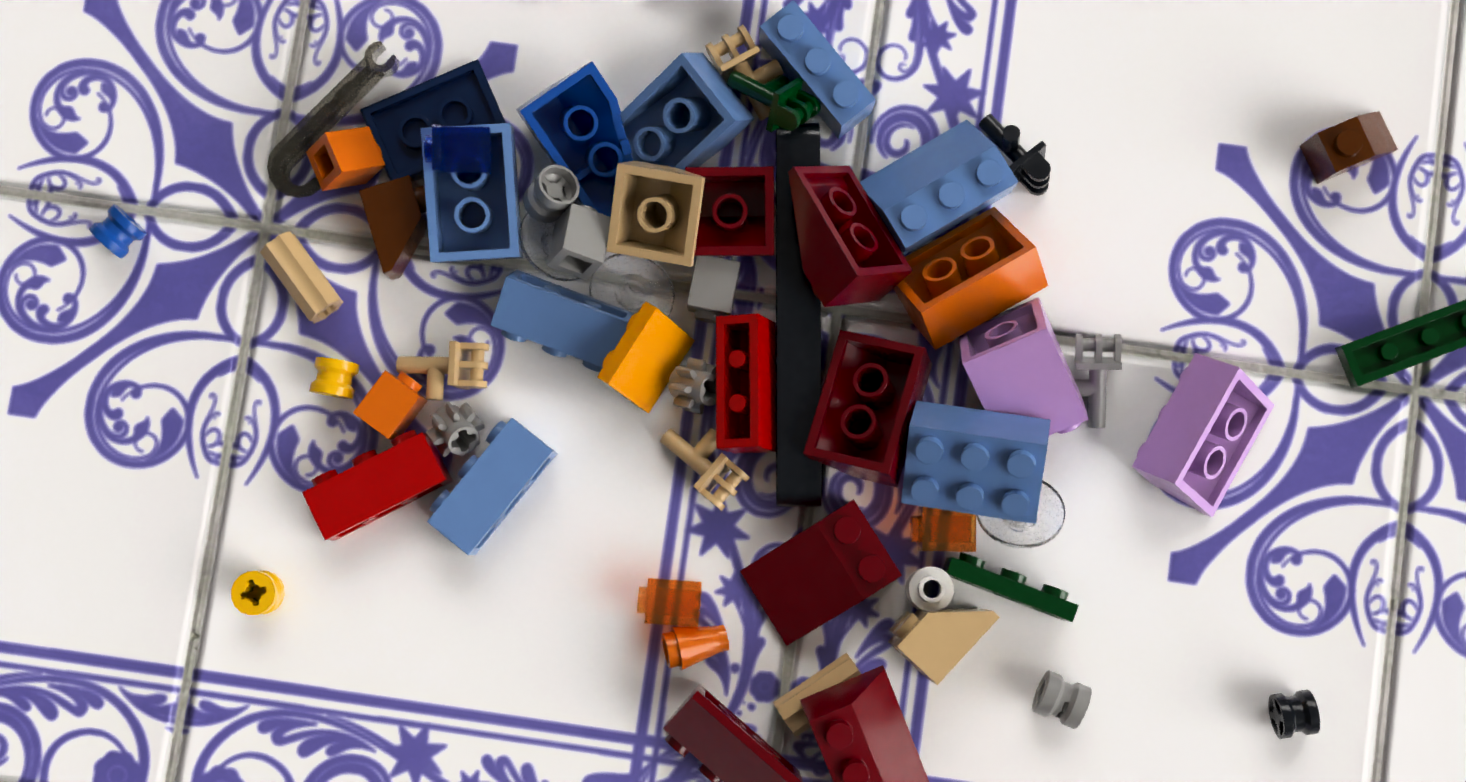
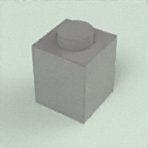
(579, 241)
(713, 288)

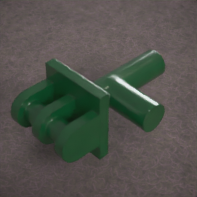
(786, 100)

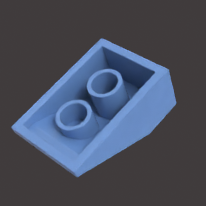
(684, 115)

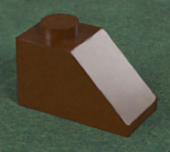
(1347, 146)
(396, 221)

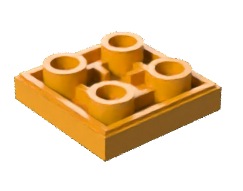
(645, 357)

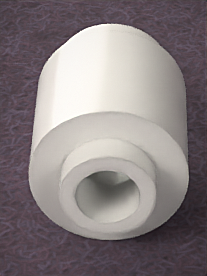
(915, 592)

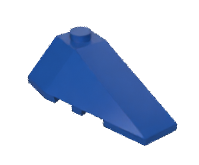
(582, 130)

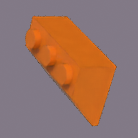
(969, 277)

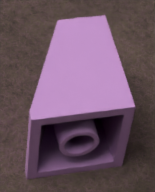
(1022, 368)

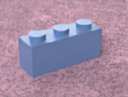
(808, 55)
(559, 319)
(490, 486)

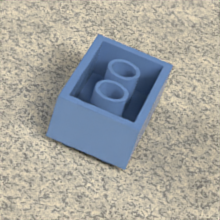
(475, 213)
(975, 461)

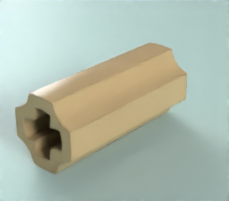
(301, 277)
(790, 705)

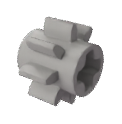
(693, 385)
(455, 429)

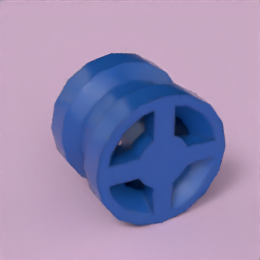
(117, 231)

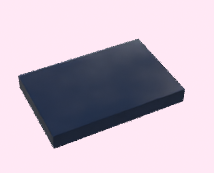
(448, 99)

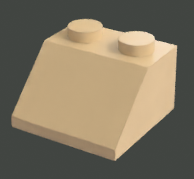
(655, 212)
(939, 638)

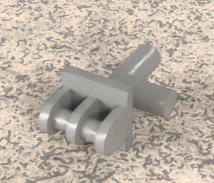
(1095, 386)

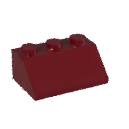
(868, 407)
(863, 731)
(724, 743)

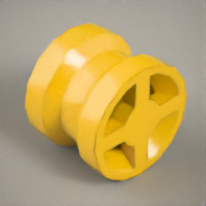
(334, 377)
(268, 592)

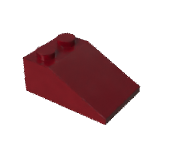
(843, 238)
(820, 572)

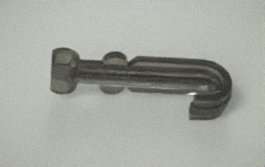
(325, 118)

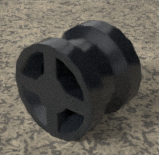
(1294, 714)

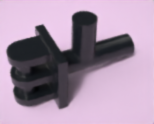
(1028, 167)

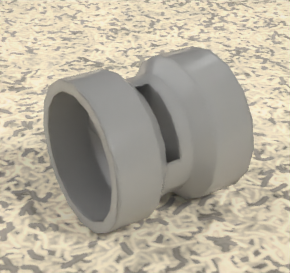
(551, 193)
(1061, 699)

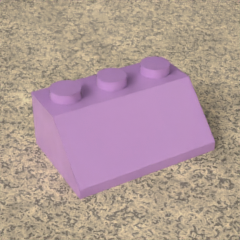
(1204, 433)

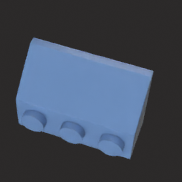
(939, 185)

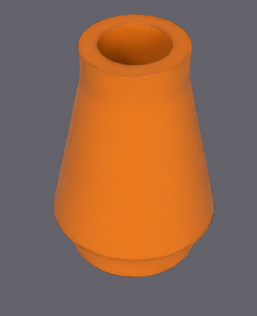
(693, 644)

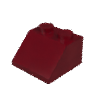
(736, 211)

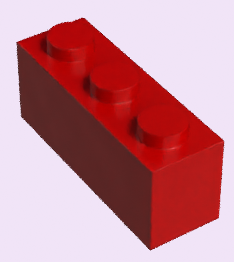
(745, 384)
(376, 485)

